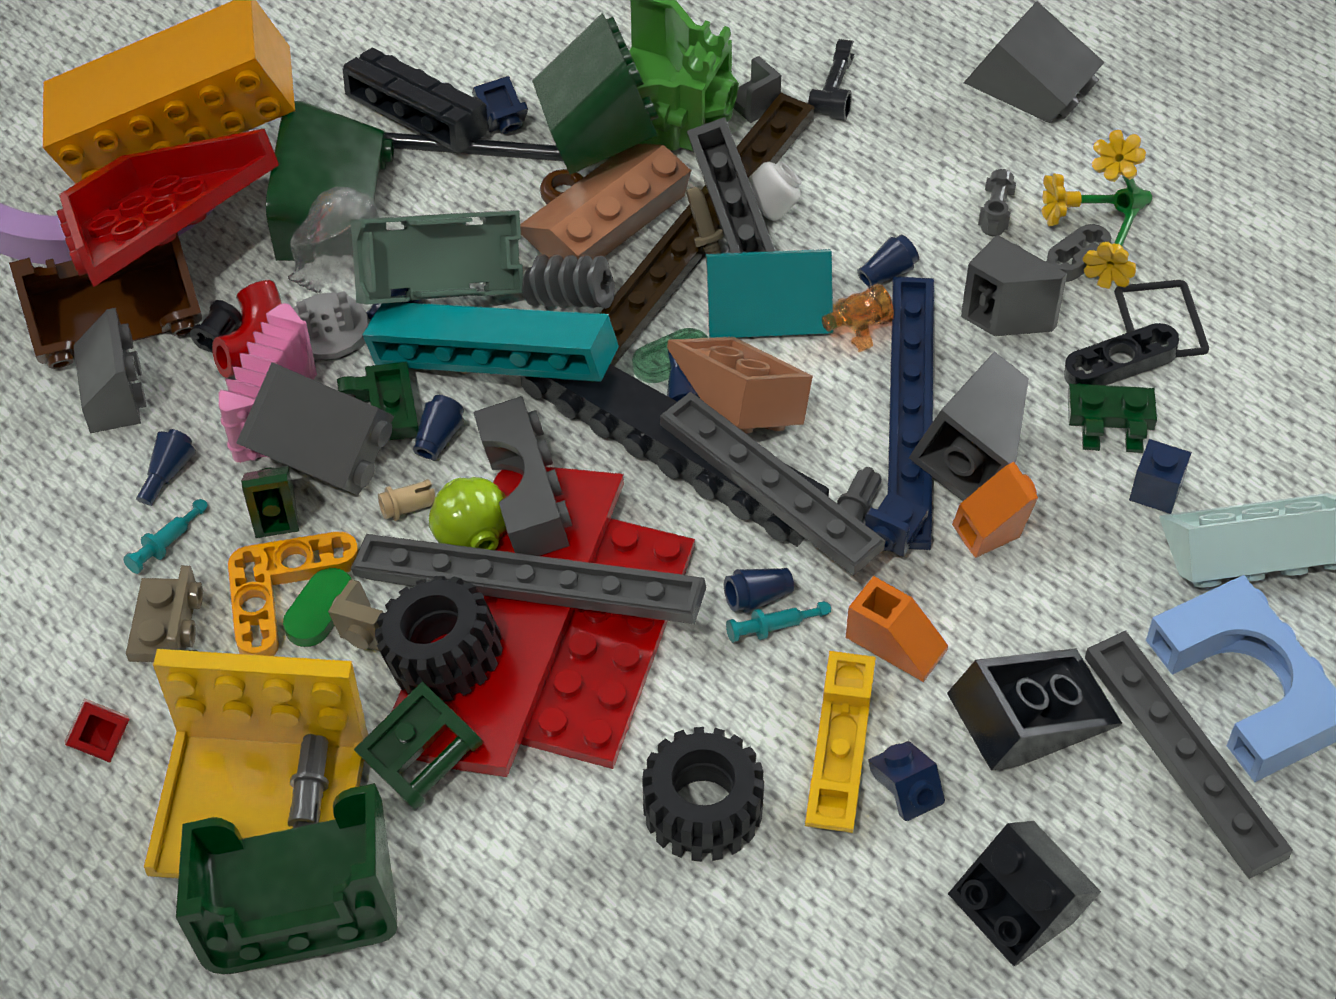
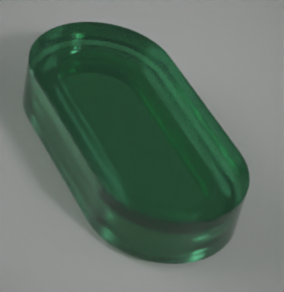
(652, 362)

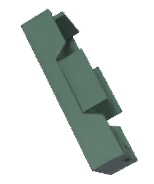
(436, 256)

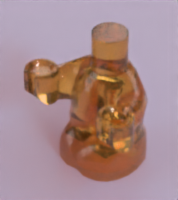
(860, 312)

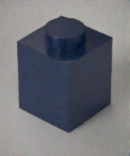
(1160, 476)

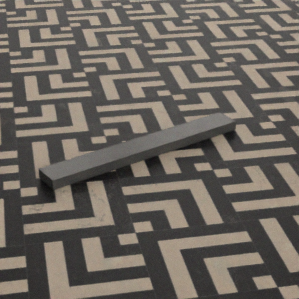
(534, 578)

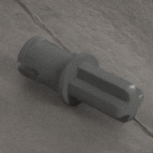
(860, 493)
(309, 782)

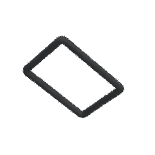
(1189, 303)

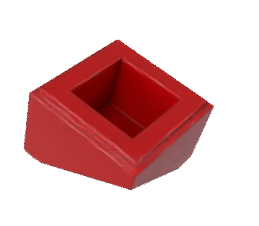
(97, 730)

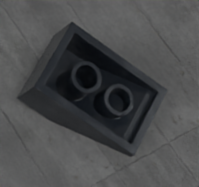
(1030, 705)

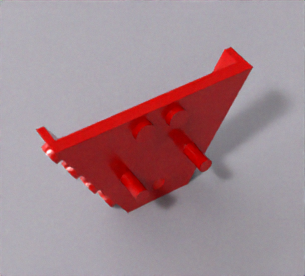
(153, 195)

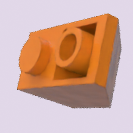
(996, 511)
(895, 629)

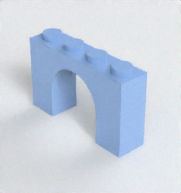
(1241, 621)

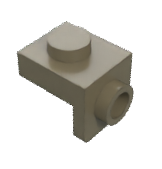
(355, 617)

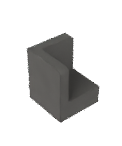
(760, 92)

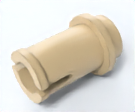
(406, 499)

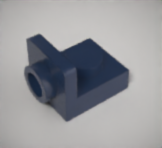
(897, 522)

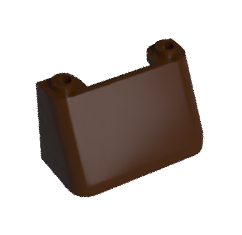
(149, 295)

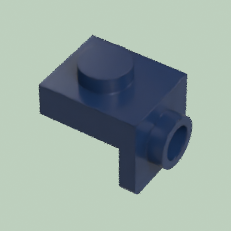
(503, 105)
(910, 778)

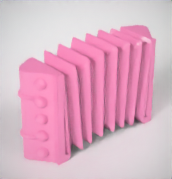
(283, 343)

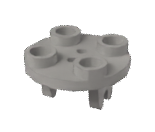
(336, 314)

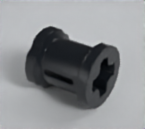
(220, 321)

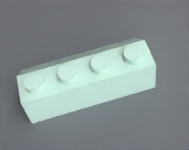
(1253, 539)

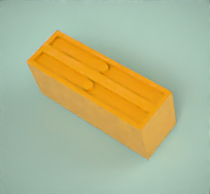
(170, 89)

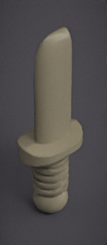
(707, 235)

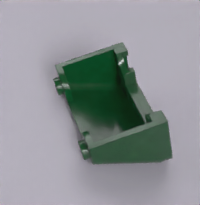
(313, 155)
(287, 889)

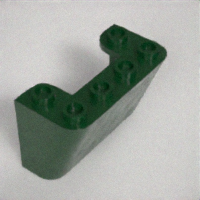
(594, 97)

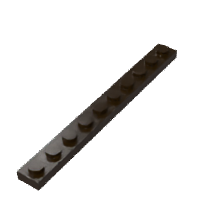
(676, 251)

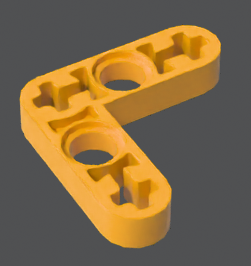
(269, 572)

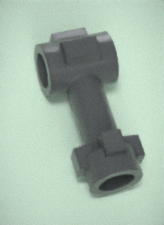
(995, 215)

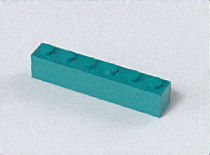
(493, 340)

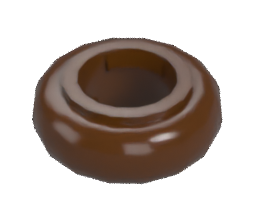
(556, 179)

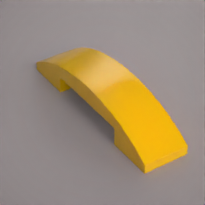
(840, 742)

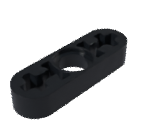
(1132, 343)

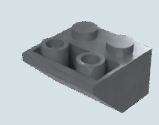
(1012, 290)
(109, 375)

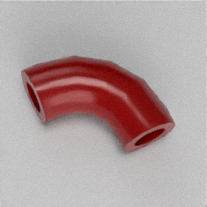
(254, 302)

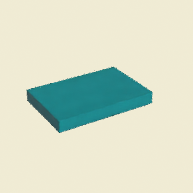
(769, 293)

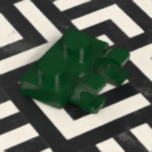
(389, 390)
(1112, 407)

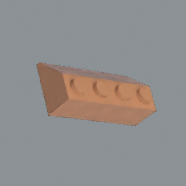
(609, 203)

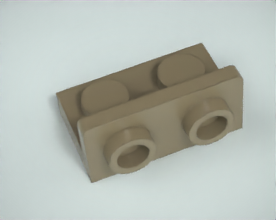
(164, 615)

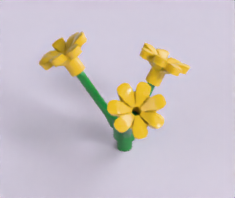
(1116, 159)

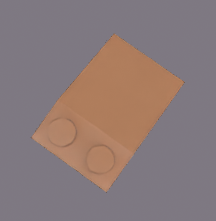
(744, 382)

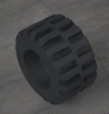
(430, 612)
(695, 826)

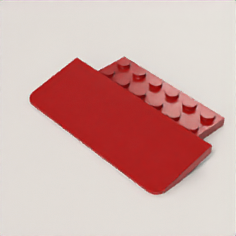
(563, 671)

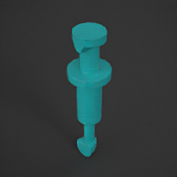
(155, 544)
(764, 623)

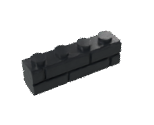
(415, 99)

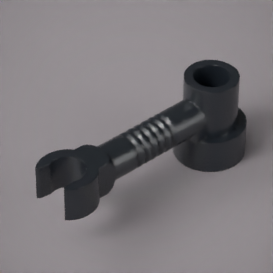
(833, 99)

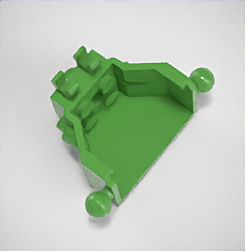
(682, 70)

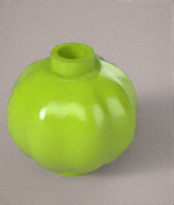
(468, 514)

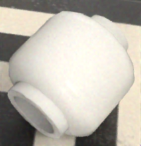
(775, 189)

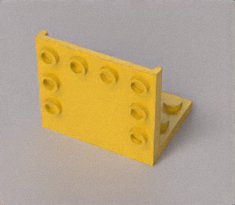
(242, 741)

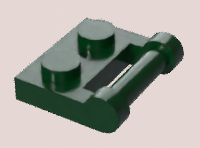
(407, 735)

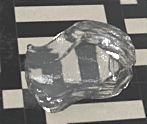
(324, 241)

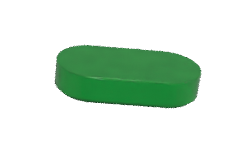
(308, 617)

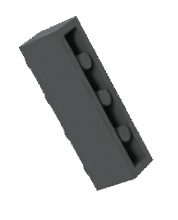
(729, 188)

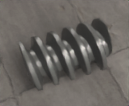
(569, 282)

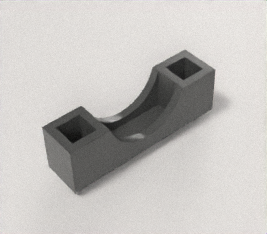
(530, 511)

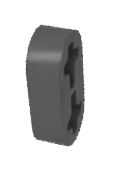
(1073, 247)

